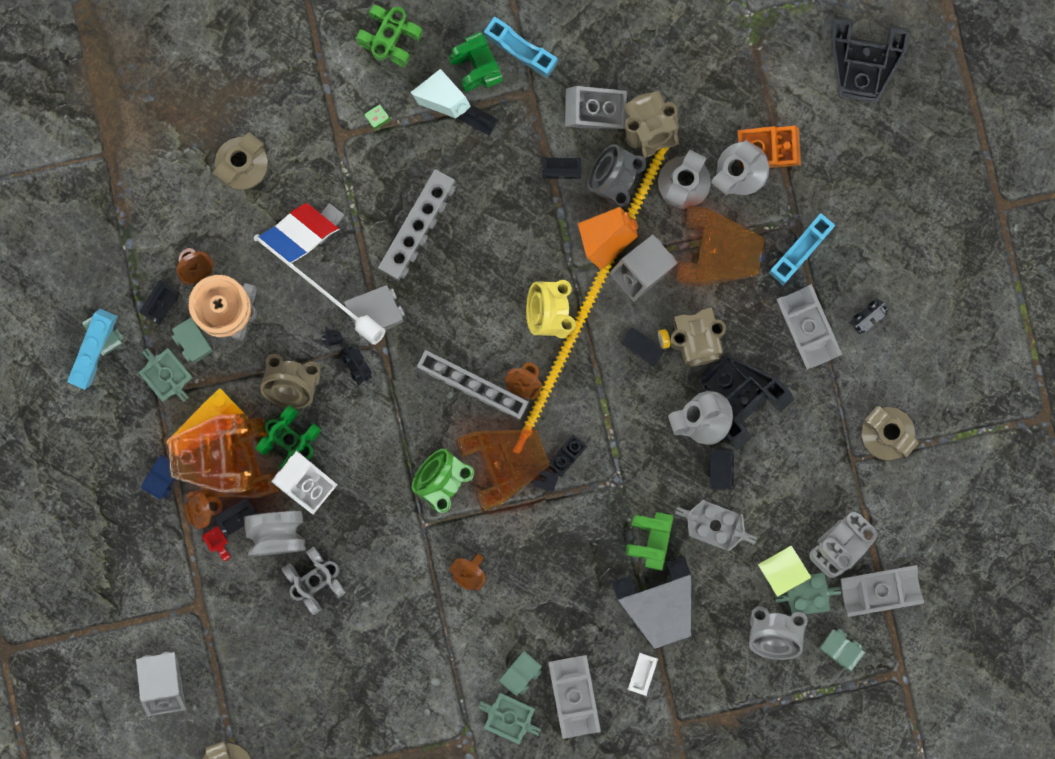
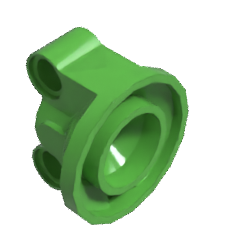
(440, 479)

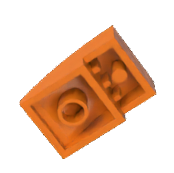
(778, 144)

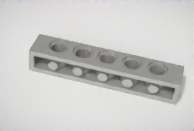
(436, 181)
(472, 385)

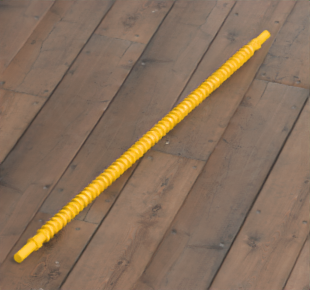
(590, 298)

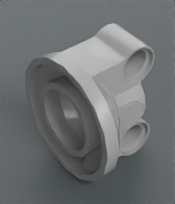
(754, 174)
(679, 195)
(714, 418)
(777, 634)

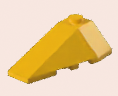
(216, 405)

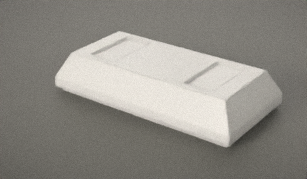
(642, 674)

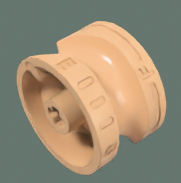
(205, 303)

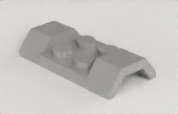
(809, 327)
(881, 591)
(574, 696)

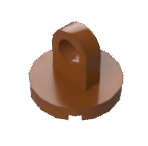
(194, 266)
(524, 383)
(198, 509)
(468, 573)

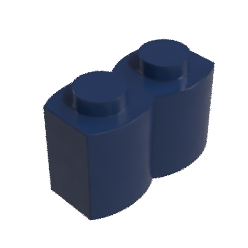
(159, 479)

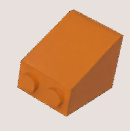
(607, 235)

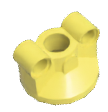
(549, 309)

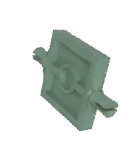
(165, 375)
(810, 596)
(509, 718)

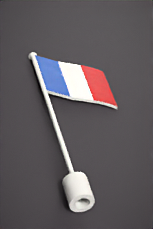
(297, 237)

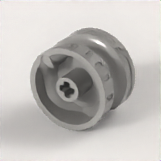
(274, 533)

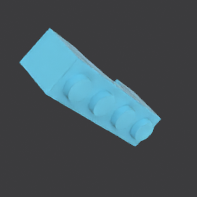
(511, 42)
(802, 249)
(93, 343)

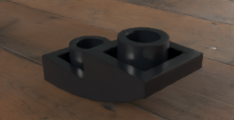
(642, 346)
(567, 455)

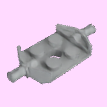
(731, 530)

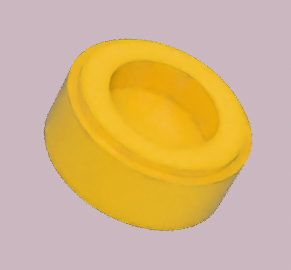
(664, 338)

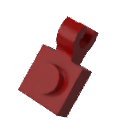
(216, 541)

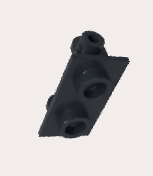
(479, 120)
(875, 309)
(331, 337)
(358, 372)

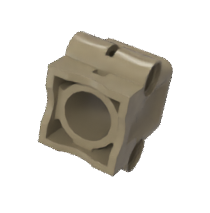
(651, 123)
(700, 343)

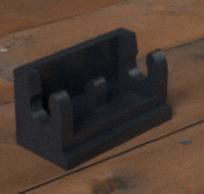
(561, 168)
(159, 302)
(722, 470)
(548, 483)
(233, 518)

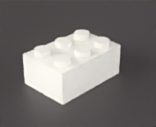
(304, 482)

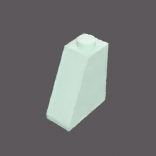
(441, 95)

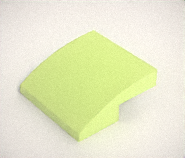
(784, 571)

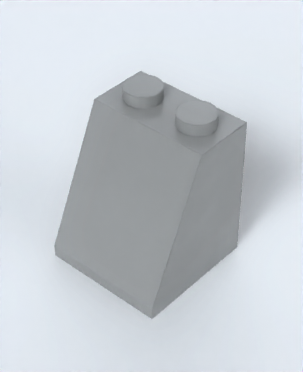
(643, 267)
(377, 305)
(160, 684)

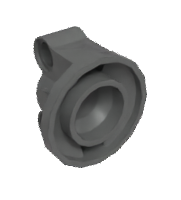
(614, 174)

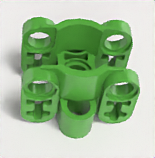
(388, 23)
(657, 541)

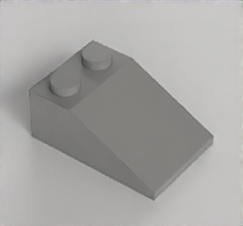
(595, 108)

